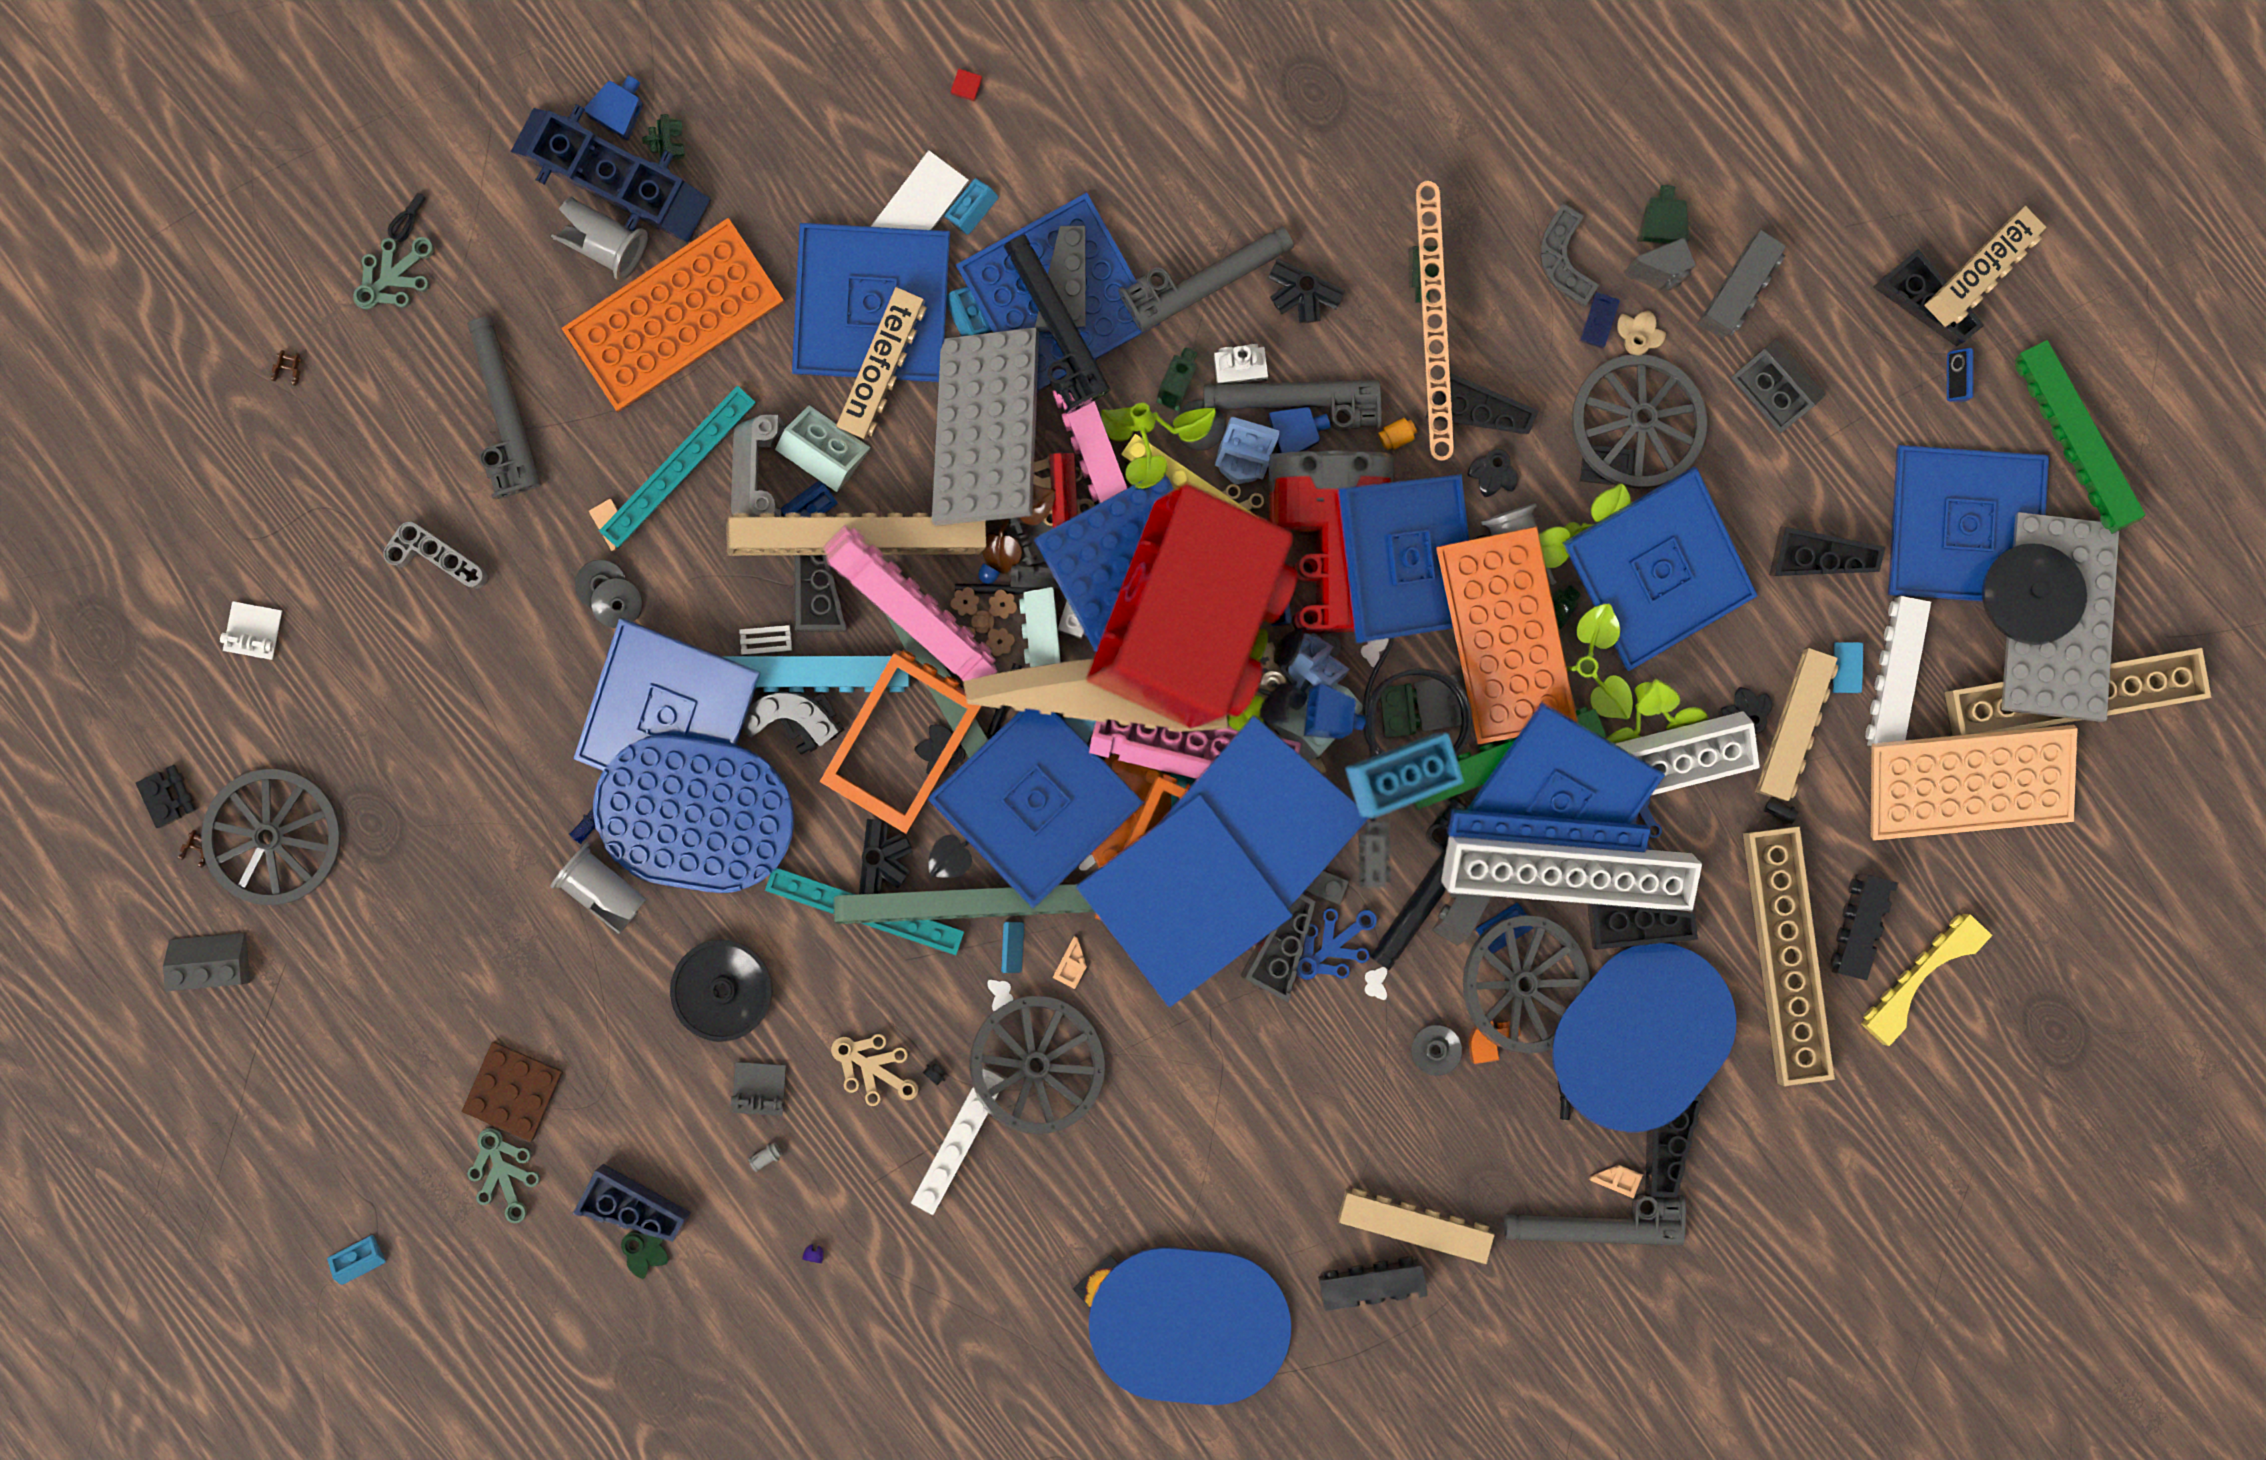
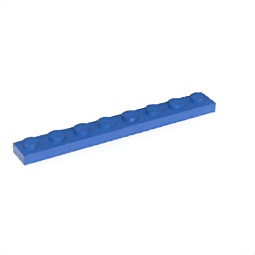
(1548, 830)

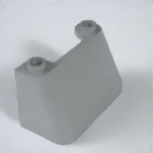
(747, 440)

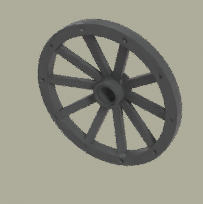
(1675, 375)
(230, 791)
(1512, 979)
(977, 1058)

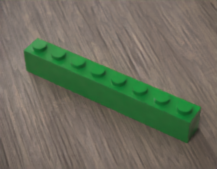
(2079, 437)
(1478, 768)

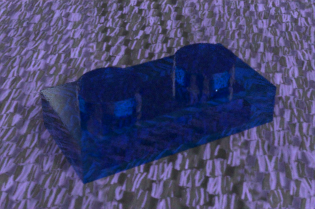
(1599, 320)

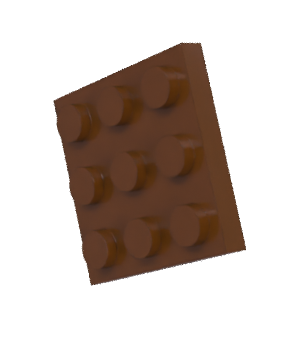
(512, 1091)

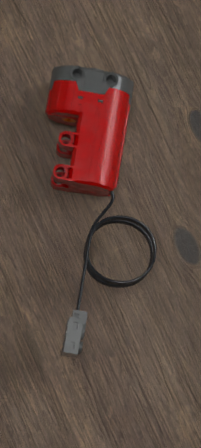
(1307, 500)

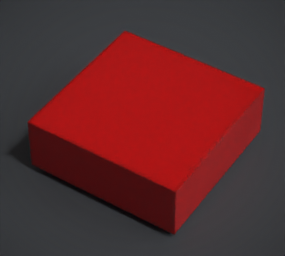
(966, 85)

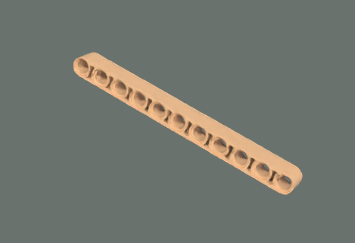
(1428, 309)

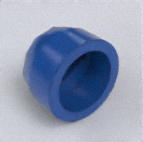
(987, 574)

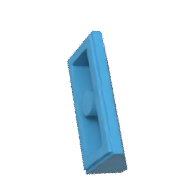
(971, 206)
(966, 313)
(1850, 667)
(1012, 947)
(356, 1260)

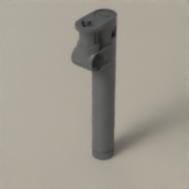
(1156, 303)
(1355, 398)
(516, 466)
(1655, 1227)

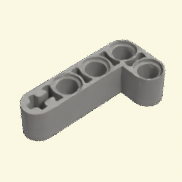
(440, 558)

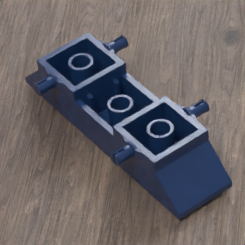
(610, 173)

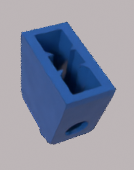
(616, 107)
(1297, 429)
(1331, 714)

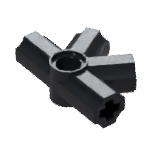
(1293, 295)
(889, 851)

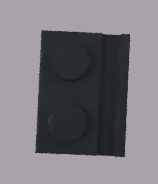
(1622, 462)

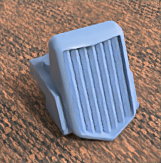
(1245, 450)
(1315, 664)

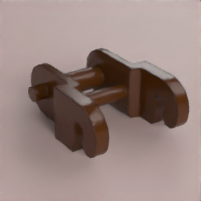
(281, 356)
(184, 848)

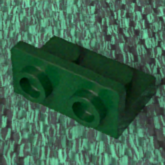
(1398, 710)

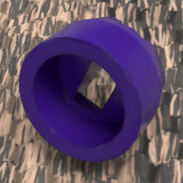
(812, 1256)

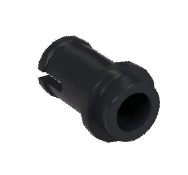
(1781, 811)

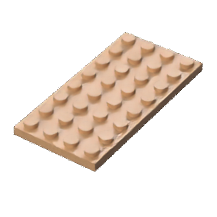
(1973, 782)

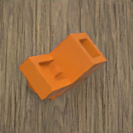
(1481, 1048)

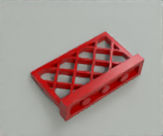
(1065, 485)

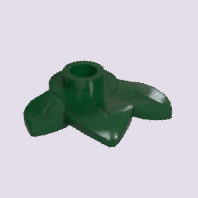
(646, 1254)

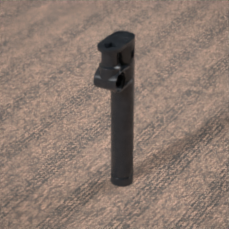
(1083, 375)
(1421, 901)

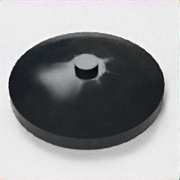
(2034, 594)
(721, 990)

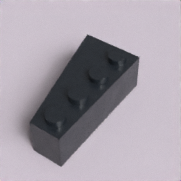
(1633, 926)
(1668, 1150)

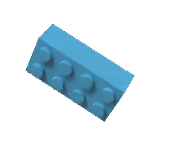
(1404, 775)

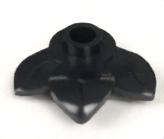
(1492, 476)
(1752, 706)
(932, 748)

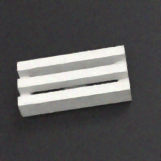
(743, 632)

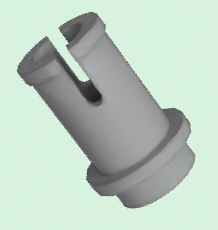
(766, 1156)

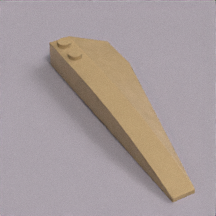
(1066, 691)

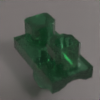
(665, 129)
(1565, 604)

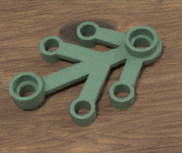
(390, 276)
(501, 1171)

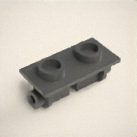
(1033, 577)

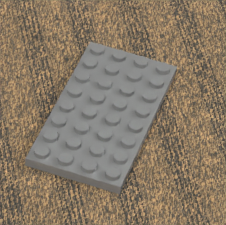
(986, 427)
(2073, 672)

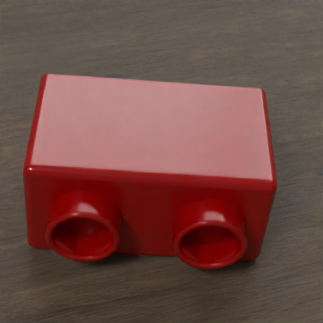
(1195, 609)

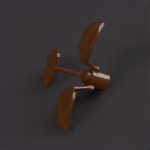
(1005, 550)

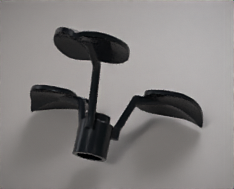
(1275, 706)
(949, 857)

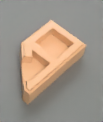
(602, 514)
(1072, 965)
(1618, 1179)

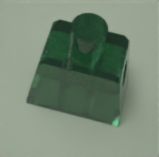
(1664, 218)
(1414, 270)
(1177, 380)

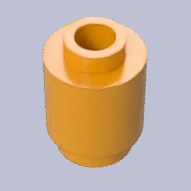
(1397, 434)

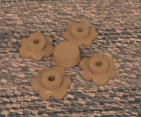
(983, 621)

